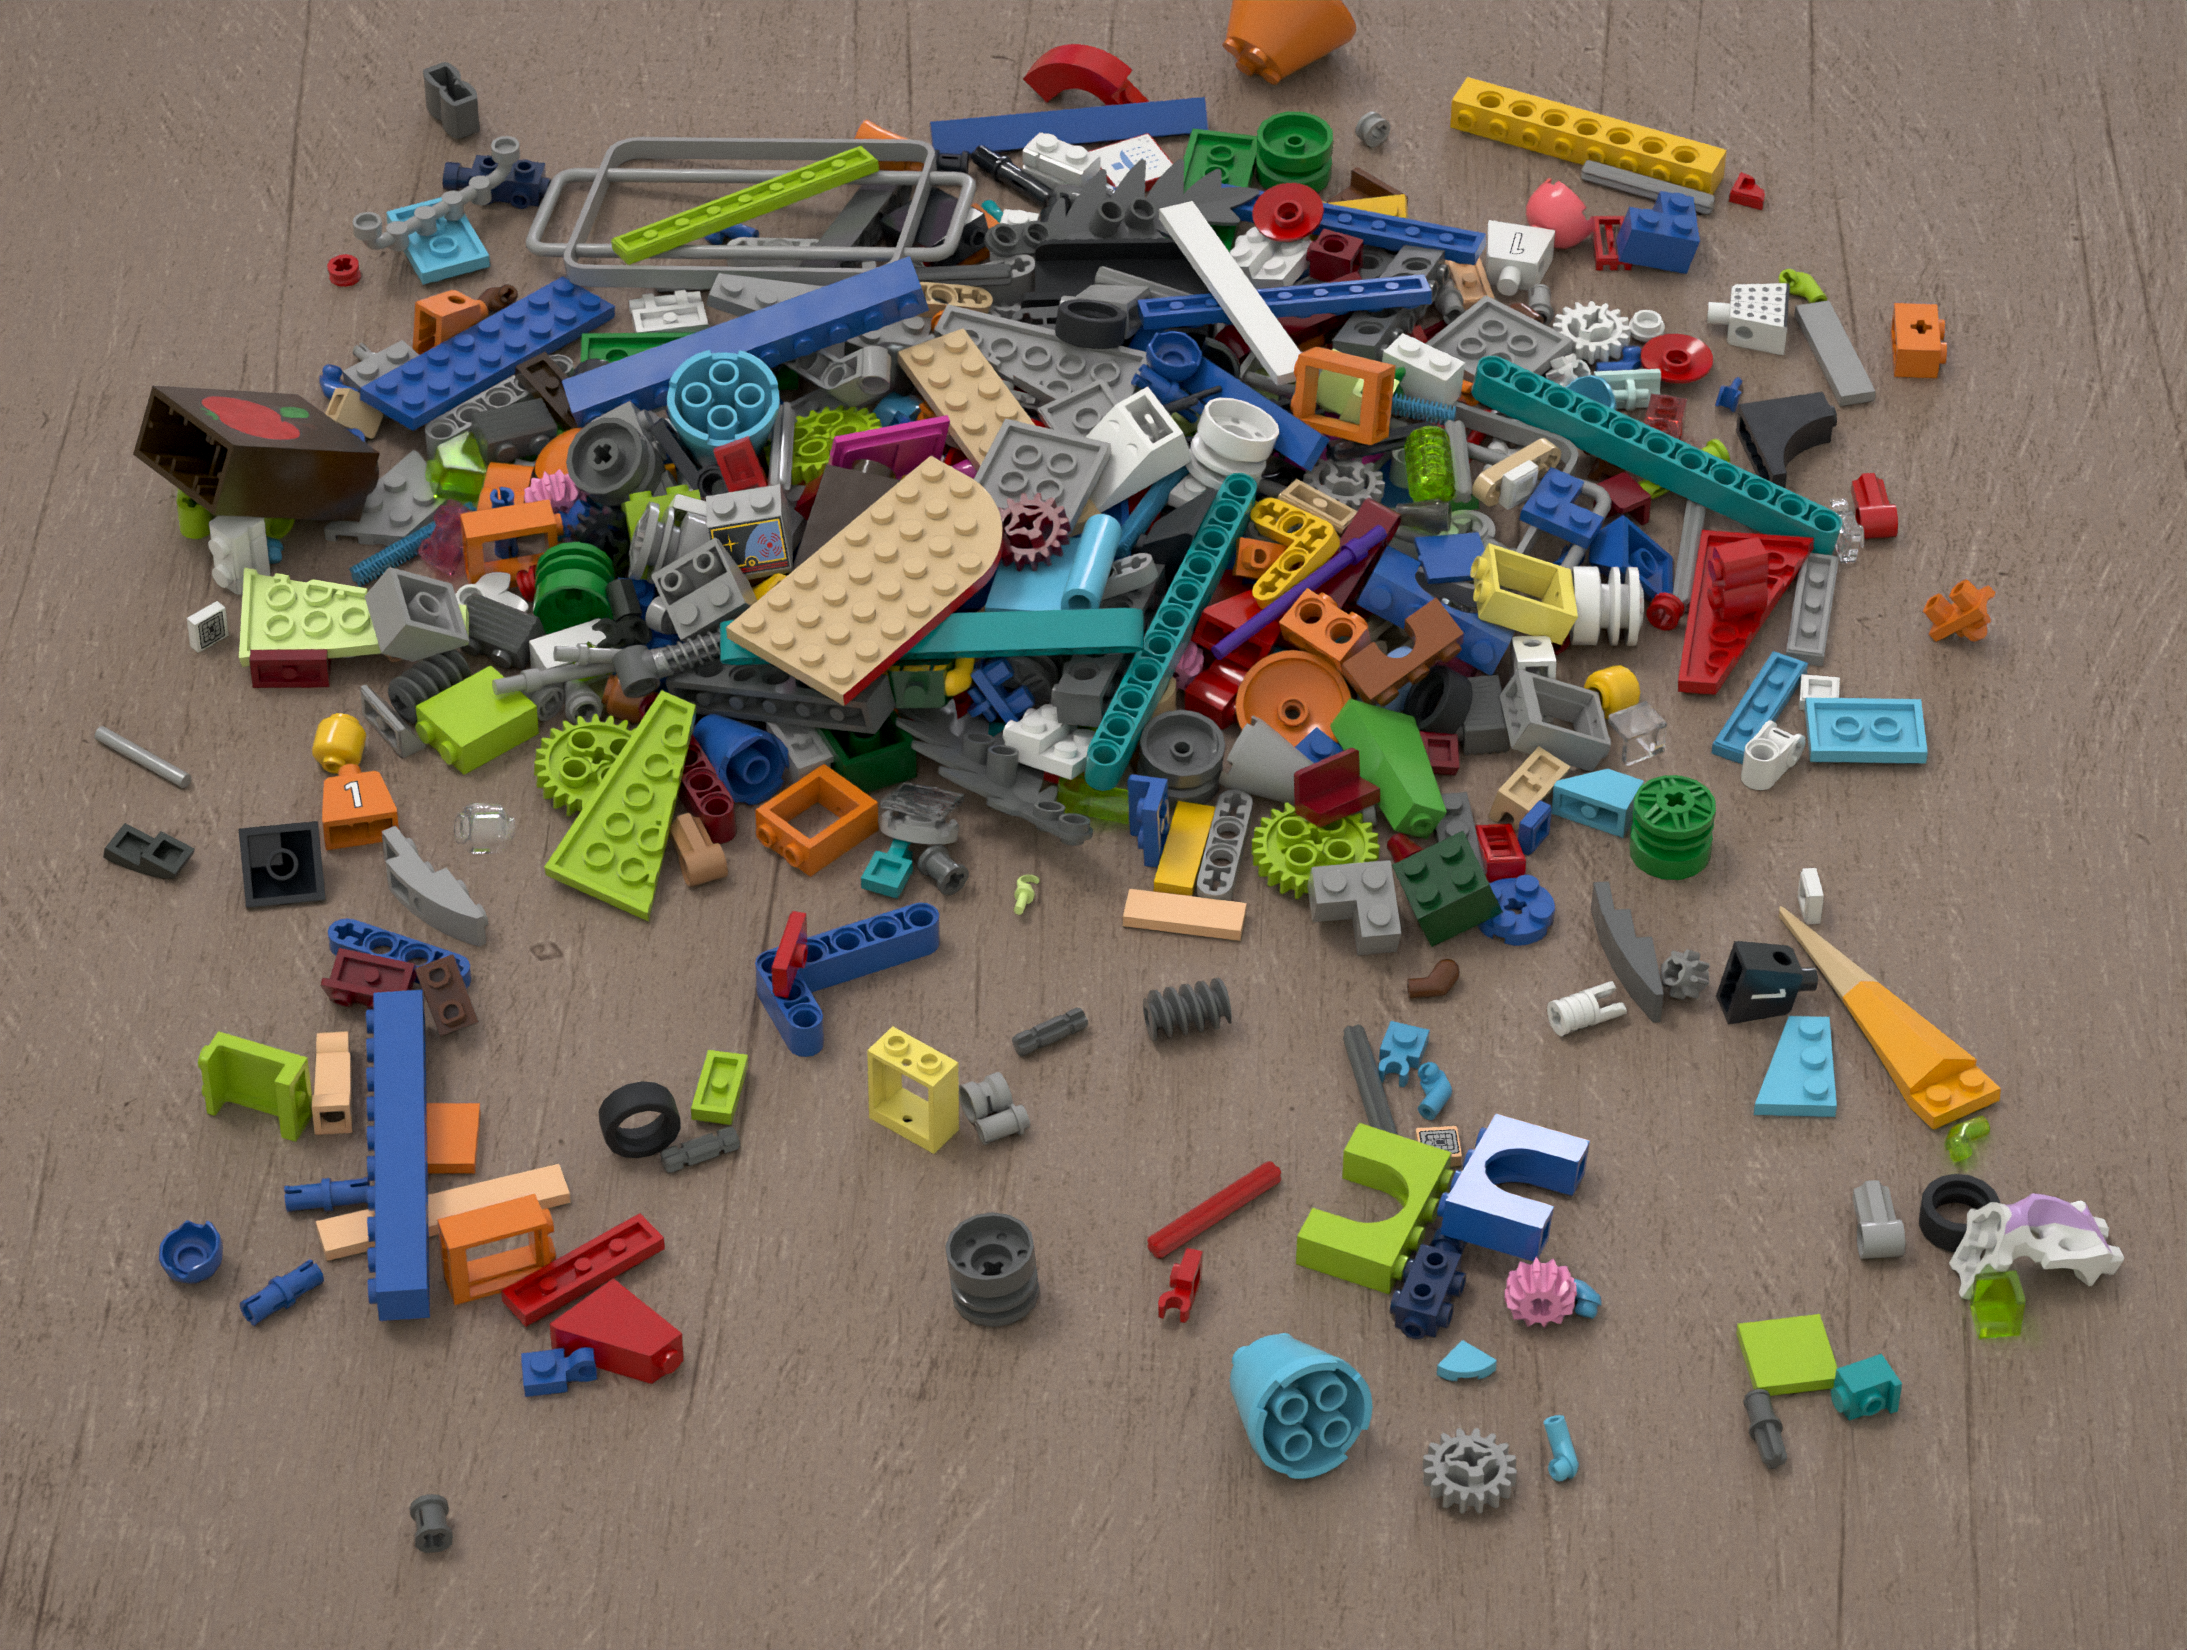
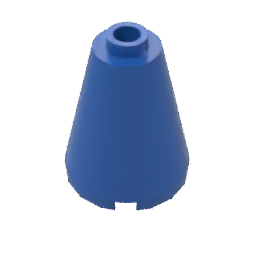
(743, 757)

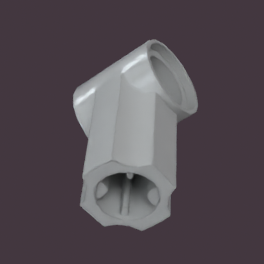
(1877, 1227)

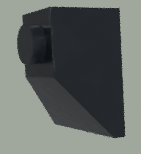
(1175, 532)
(281, 864)

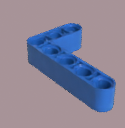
(841, 957)

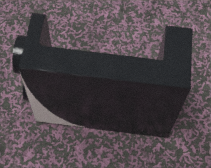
(935, 225)

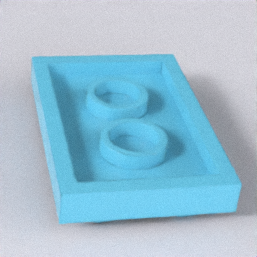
(447, 252)
(1865, 730)

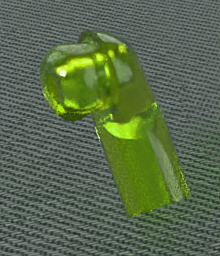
(1962, 1133)

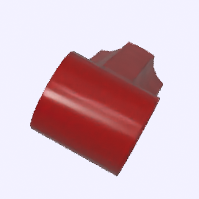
(1873, 507)

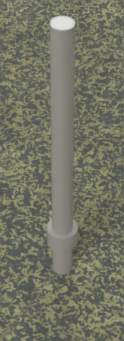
(533, 679)

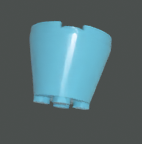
(722, 400)
(1298, 1404)

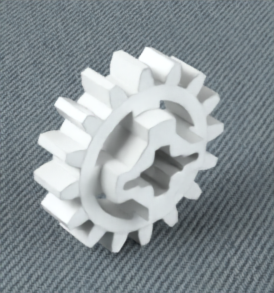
(1594, 331)

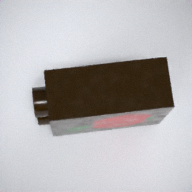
(256, 454)

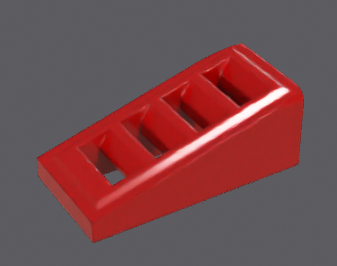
(1500, 858)

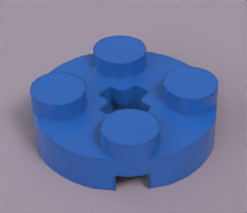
(1536, 911)

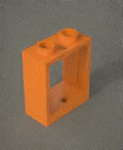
(1375, 398)
(502, 524)
(823, 785)
(490, 1224)

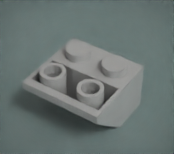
(703, 590)

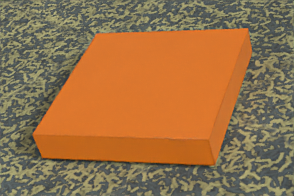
(452, 1137)

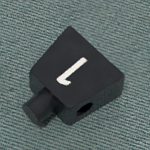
(1762, 981)

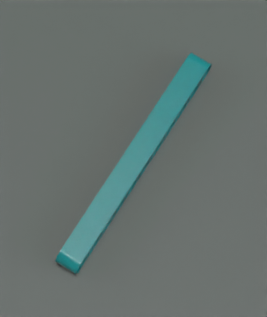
(1653, 454)
(1170, 632)
(1007, 635)

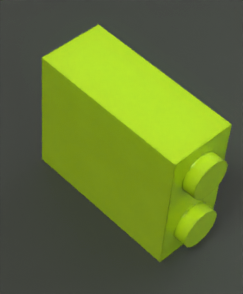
(473, 723)

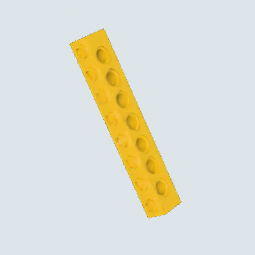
(1584, 136)

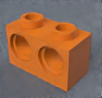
(1321, 636)

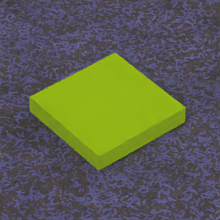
(1788, 1354)

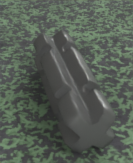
(1049, 1031)
(700, 1149)

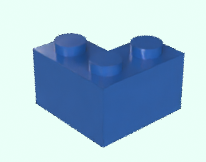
(1660, 236)

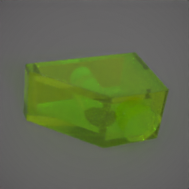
(457, 469)

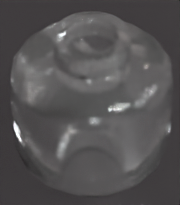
(484, 828)

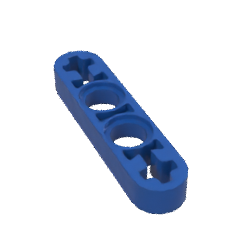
(364, 938)

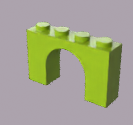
(1378, 1251)

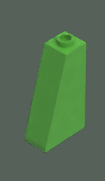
(1395, 762)

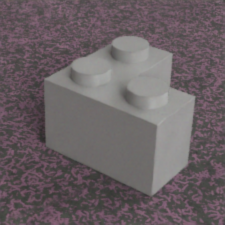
(1361, 894)

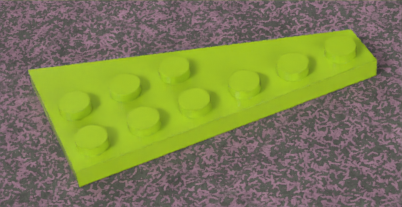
(625, 825)

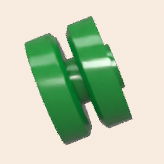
(1294, 150)

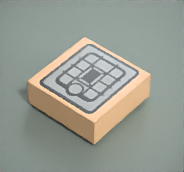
(1443, 1138)

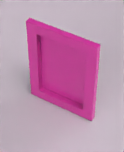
(895, 446)

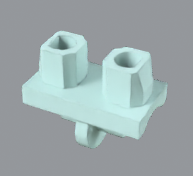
(1632, 387)

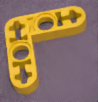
(1310, 544)

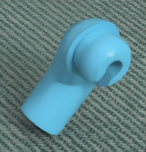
(1565, 1460)

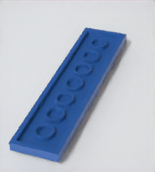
(486, 353)

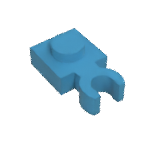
(1401, 1049)

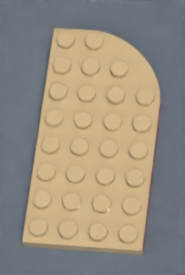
(878, 583)

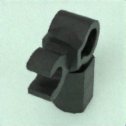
(628, 626)

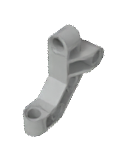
(847, 378)

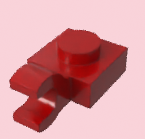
(1185, 1280)

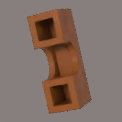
(1380, 677)

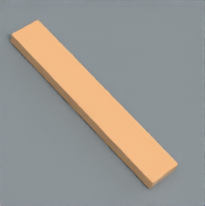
(349, 1232)

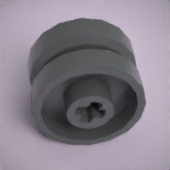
(613, 461)
(1186, 752)

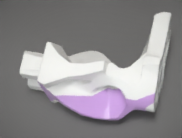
(2065, 1236)

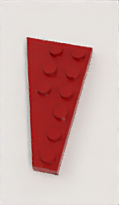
(1715, 644)

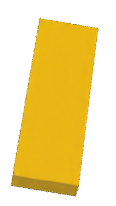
(1184, 849)

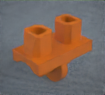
(1256, 557)
(1965, 616)

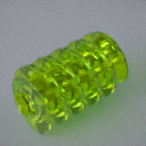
(1429, 464)

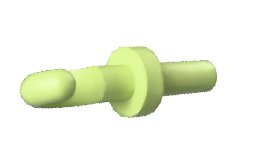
(1024, 893)

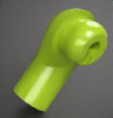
(1802, 285)

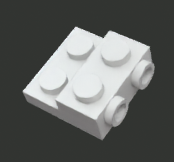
(1269, 261)
(1049, 744)

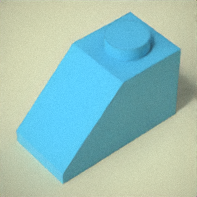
(1597, 800)

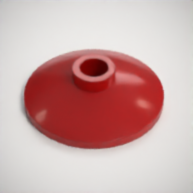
(1292, 202)
(1678, 357)

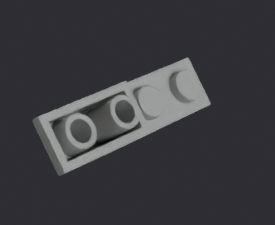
(430, 894)

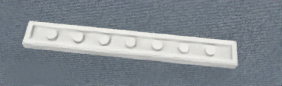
(1232, 290)

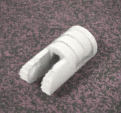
(1583, 1009)

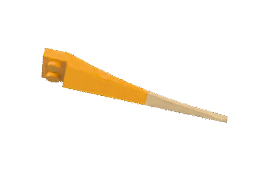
(1925, 1064)

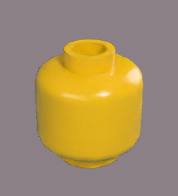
(1616, 688)
(338, 742)

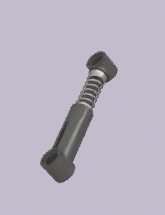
(641, 669)

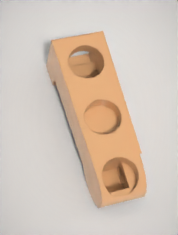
(332, 1083)

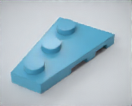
(1800, 1072)

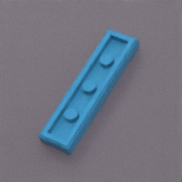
(1761, 703)

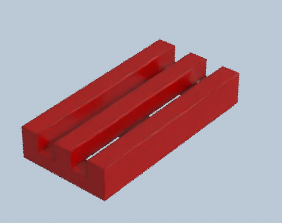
(1610, 259)

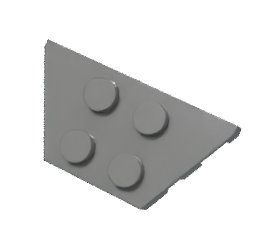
(395, 508)

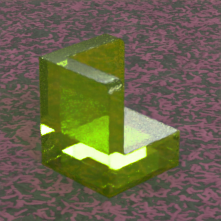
(1997, 1304)

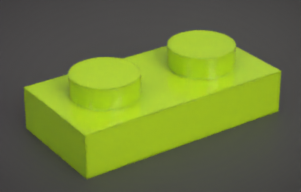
(719, 1087)

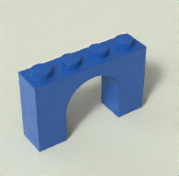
(1397, 595)
(1511, 1153)

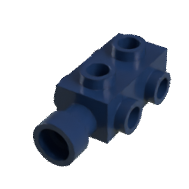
(524, 179)
(1434, 1277)

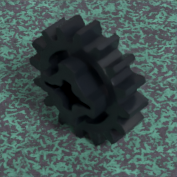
(595, 531)

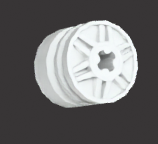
(1231, 440)
(1606, 606)

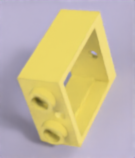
(1527, 575)
(890, 1104)

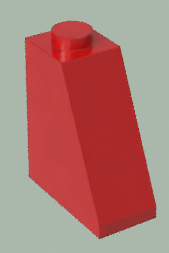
(1228, 615)
(622, 1332)

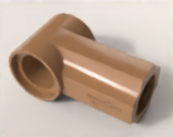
(698, 856)

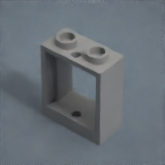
(1532, 695)

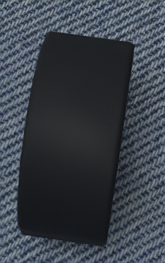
(1090, 324)
(1452, 708)
(635, 1099)
(1946, 1190)

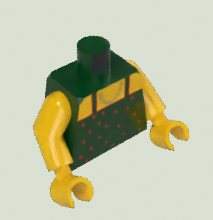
(929, 681)

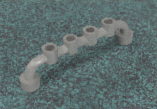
(368, 225)

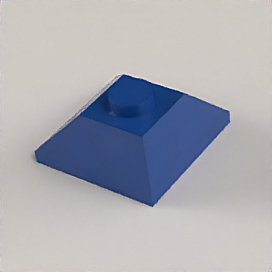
(1625, 546)

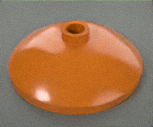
(1292, 682)

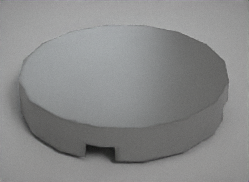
(918, 829)

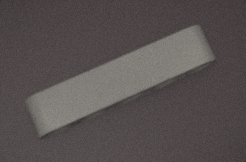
(503, 394)

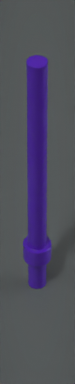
(1350, 553)

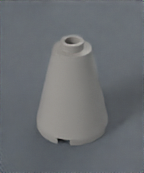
(1263, 763)

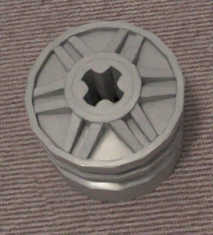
(662, 542)

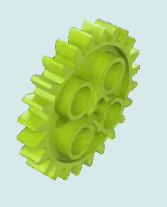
(815, 438)
(577, 760)
(1291, 845)

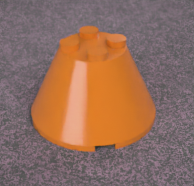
(1285, 34)

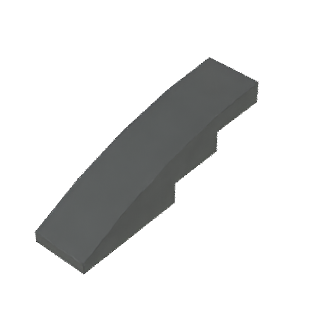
(1629, 956)

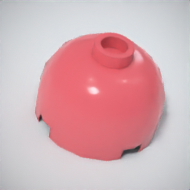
(1559, 210)

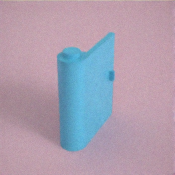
(1070, 582)

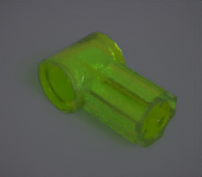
(1087, 801)

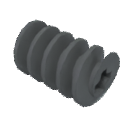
(425, 681)
(1186, 1007)

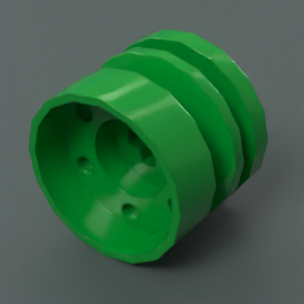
(572, 586)
(1672, 827)

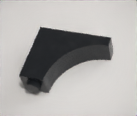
(1782, 429)

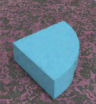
(1466, 1362)

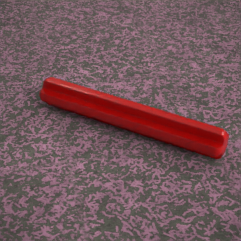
(1214, 1209)

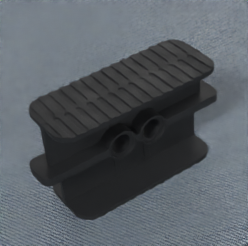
(1071, 267)

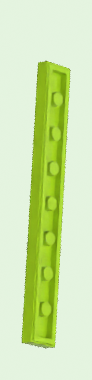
(744, 205)

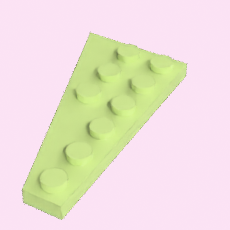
(307, 616)

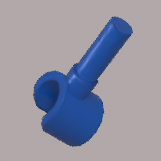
(1729, 395)

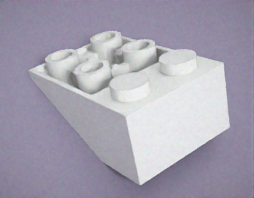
(1143, 448)

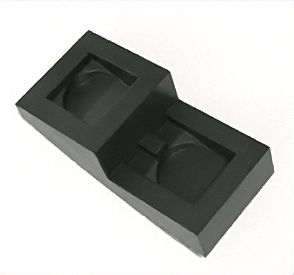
(147, 855)

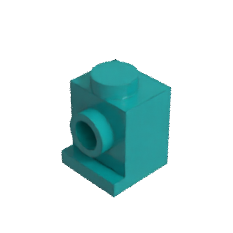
(1866, 1388)

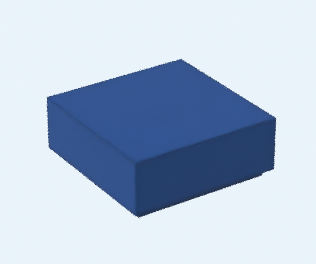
(1534, 827)

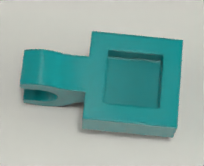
(889, 871)

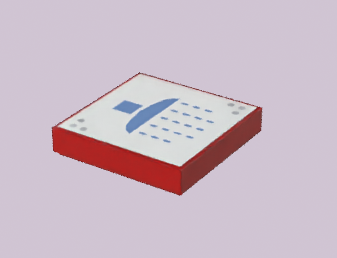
(1123, 155)

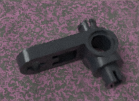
(685, 461)

